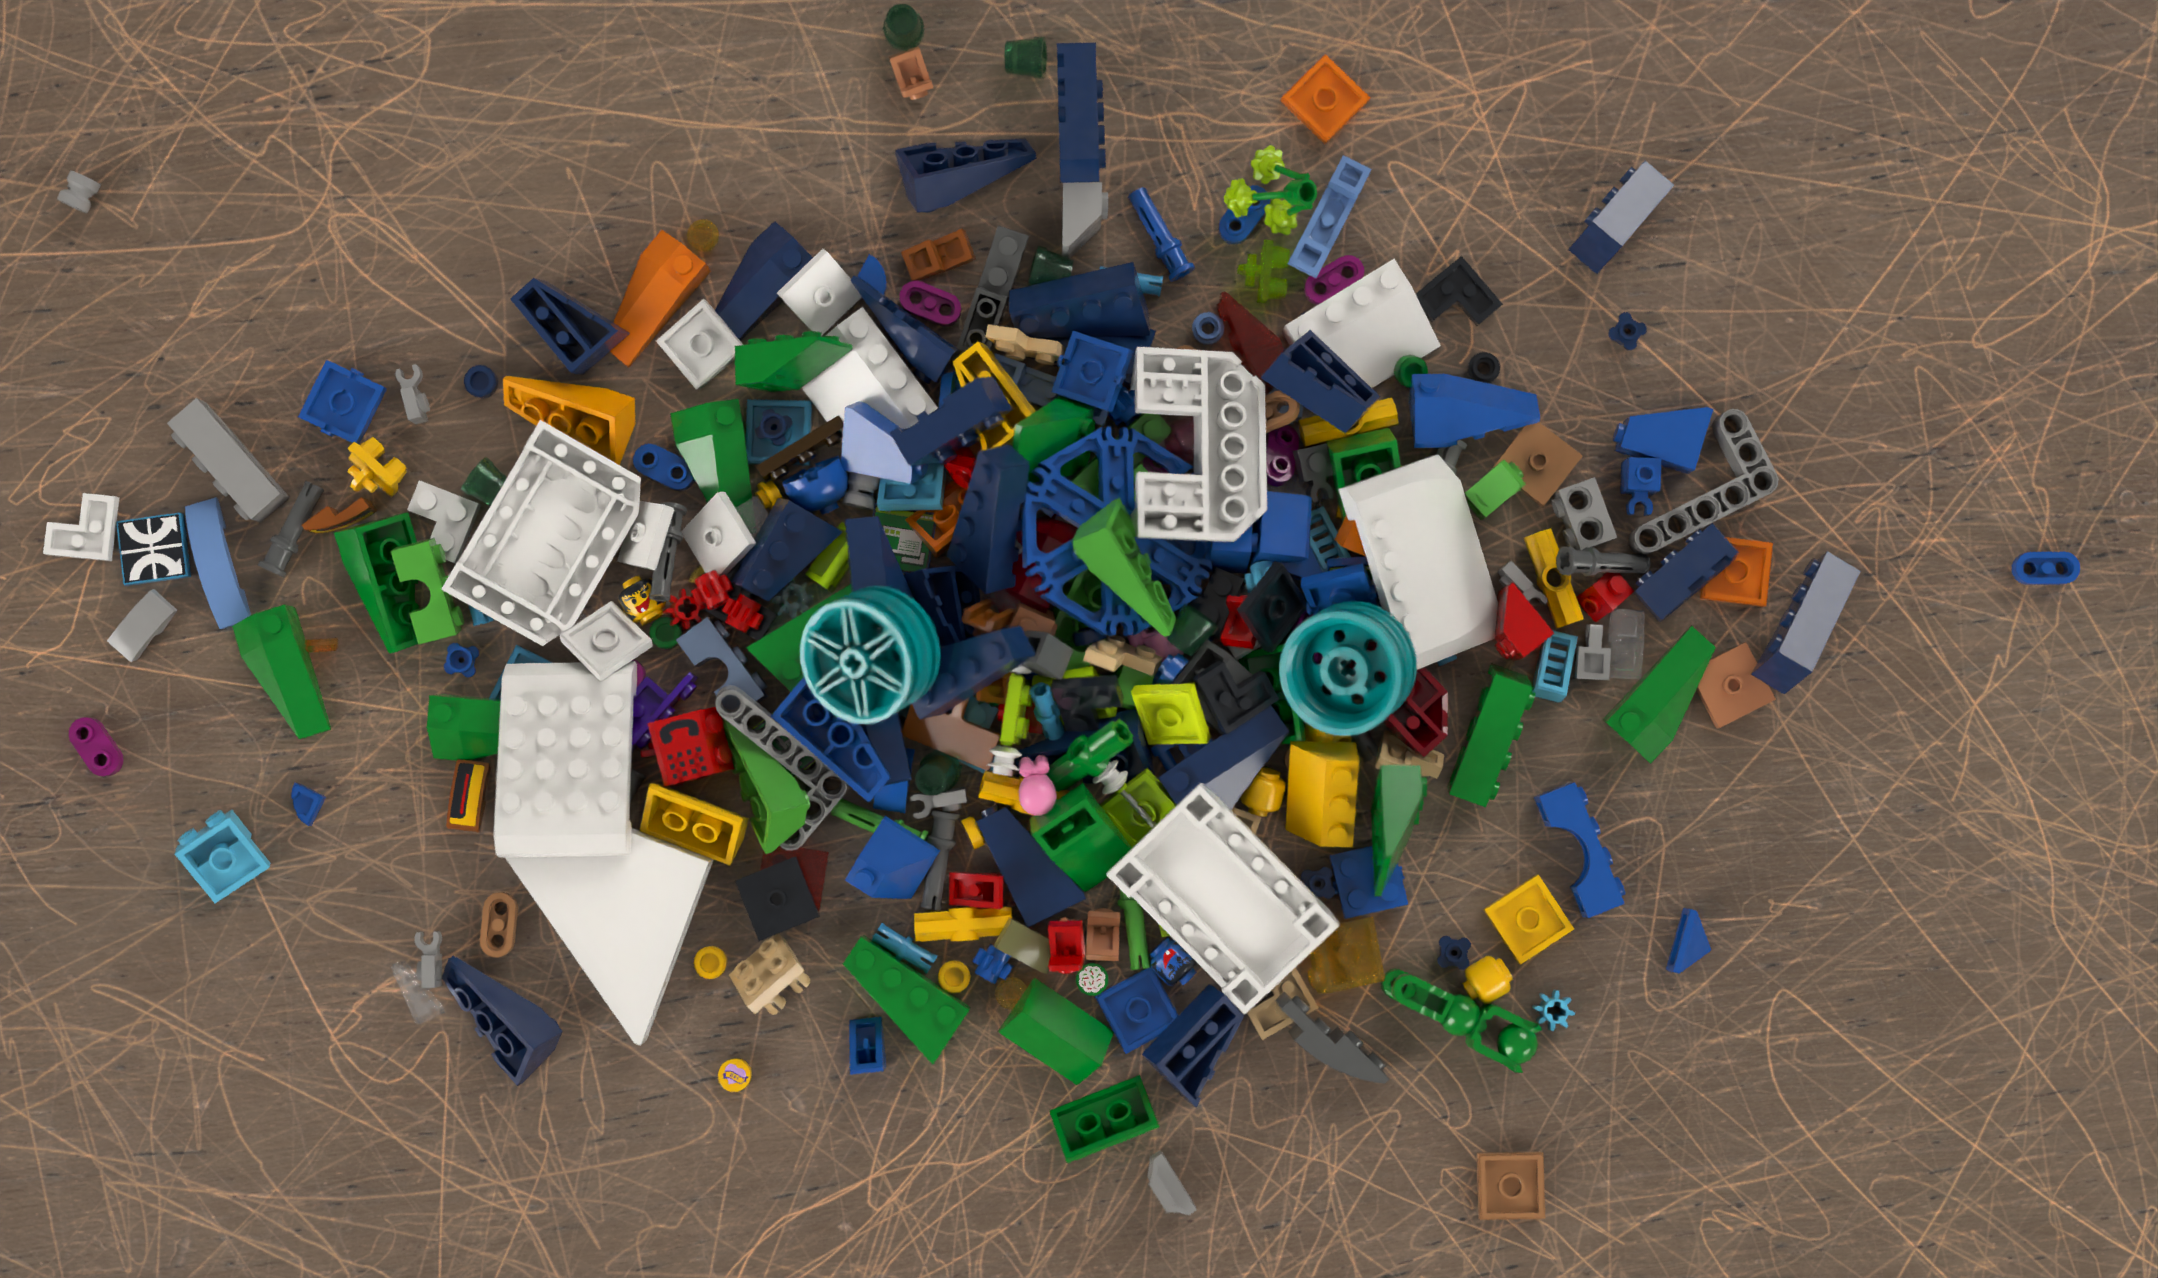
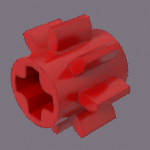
(711, 590)
(742, 613)
(680, 616)

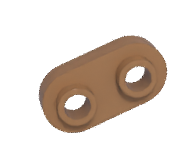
(1273, 403)
(498, 924)

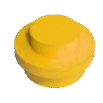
(768, 494)

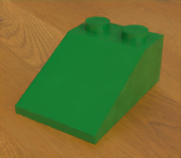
(1052, 430)
(1361, 458)

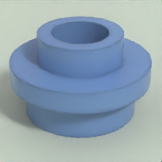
(1207, 318)

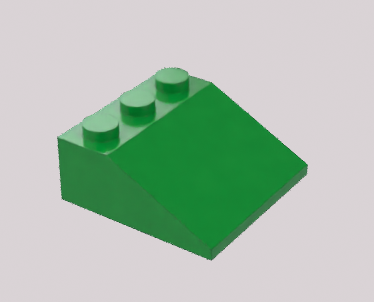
(1393, 814)

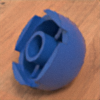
(818, 486)

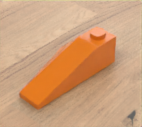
(657, 289)

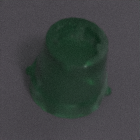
(903, 27)
(1026, 57)
(1048, 266)
(484, 481)
(1191, 630)
(937, 773)

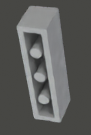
(227, 460)

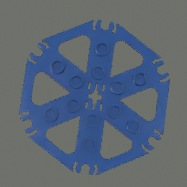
(1078, 506)

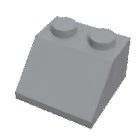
(1082, 214)

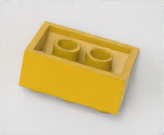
(1322, 792)
(693, 824)

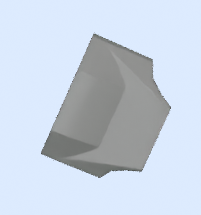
(1168, 1186)

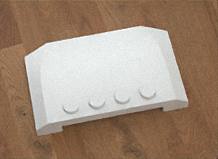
(547, 536)
(1425, 556)

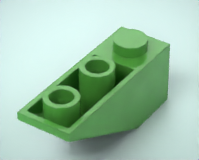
(1494, 488)

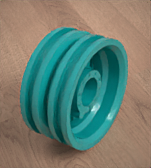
(854, 659)
(1304, 678)

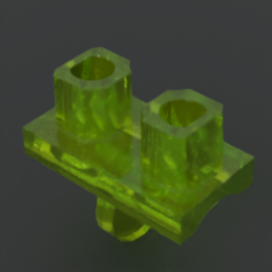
(1270, 257)

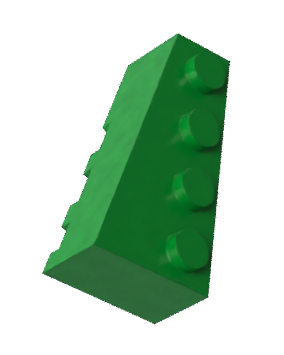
(781, 648)
(1491, 736)
(909, 998)

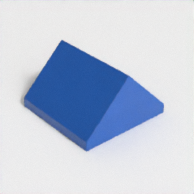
(1283, 529)

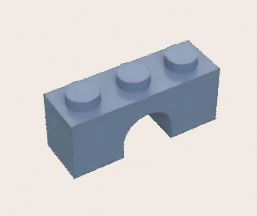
(709, 642)

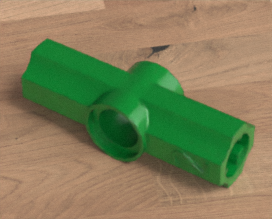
(1089, 755)

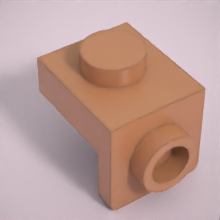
(911, 73)
(1033, 620)
(1103, 935)

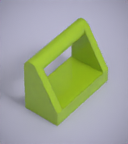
(831, 563)

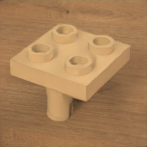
(767, 974)

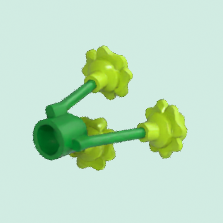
(1279, 214)

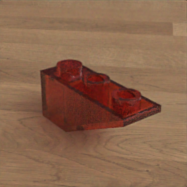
(1255, 342)

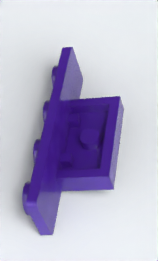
(655, 704)

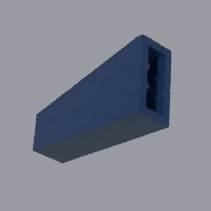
(1031, 876)

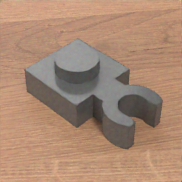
(1313, 466)

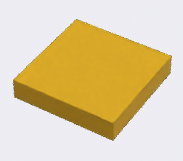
(1528, 919)

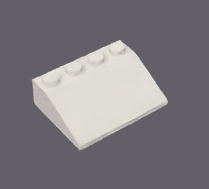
(1370, 324)
(868, 375)

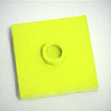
(1171, 714)

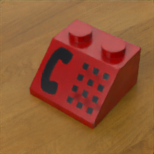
(1518, 625)
(691, 746)

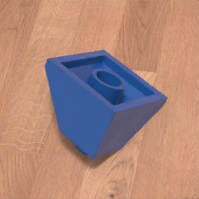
(892, 862)

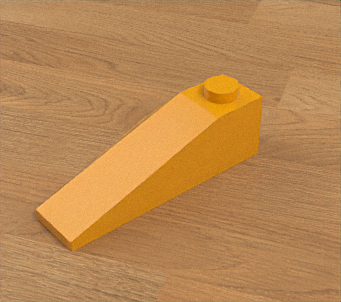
(585, 413)

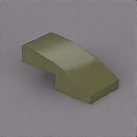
(1024, 945)

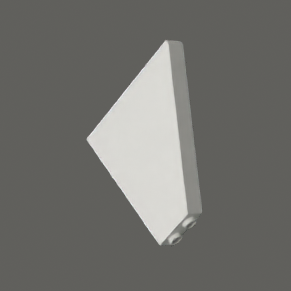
(622, 918)

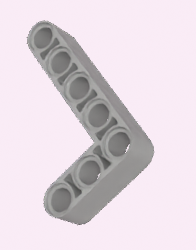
(1715, 499)
(788, 758)

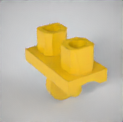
(372, 472)

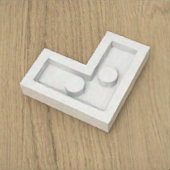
(452, 515)
(92, 536)

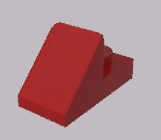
(976, 889)

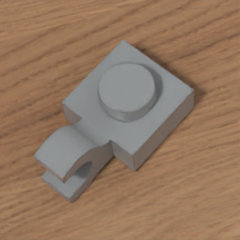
(414, 401)
(1512, 574)
(1592, 660)
(948, 800)
(430, 967)

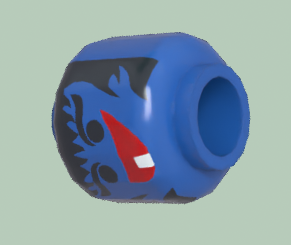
(1172, 963)

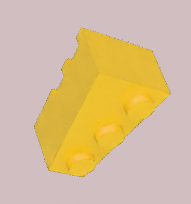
(980, 362)

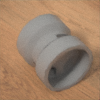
(79, 191)
(861, 483)

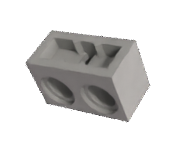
(1592, 513)

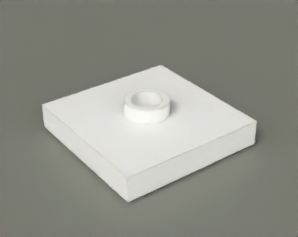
(820, 293)
(700, 344)
(718, 535)
(646, 536)
(606, 640)

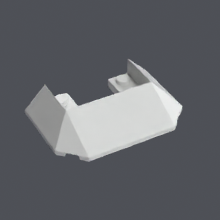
(1228, 445)

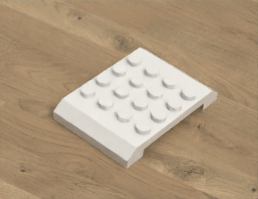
(564, 761)
(1224, 897)

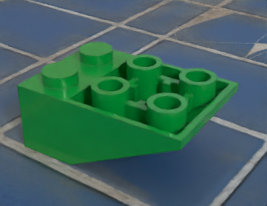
(787, 361)
(1080, 837)

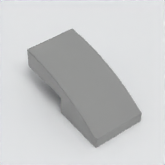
(141, 624)

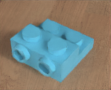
(221, 855)

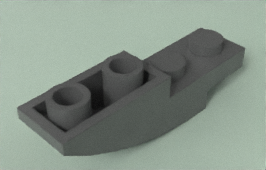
(994, 286)
(1337, 1050)

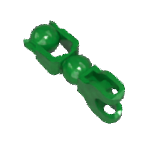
(1462, 1016)

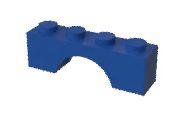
(1596, 887)

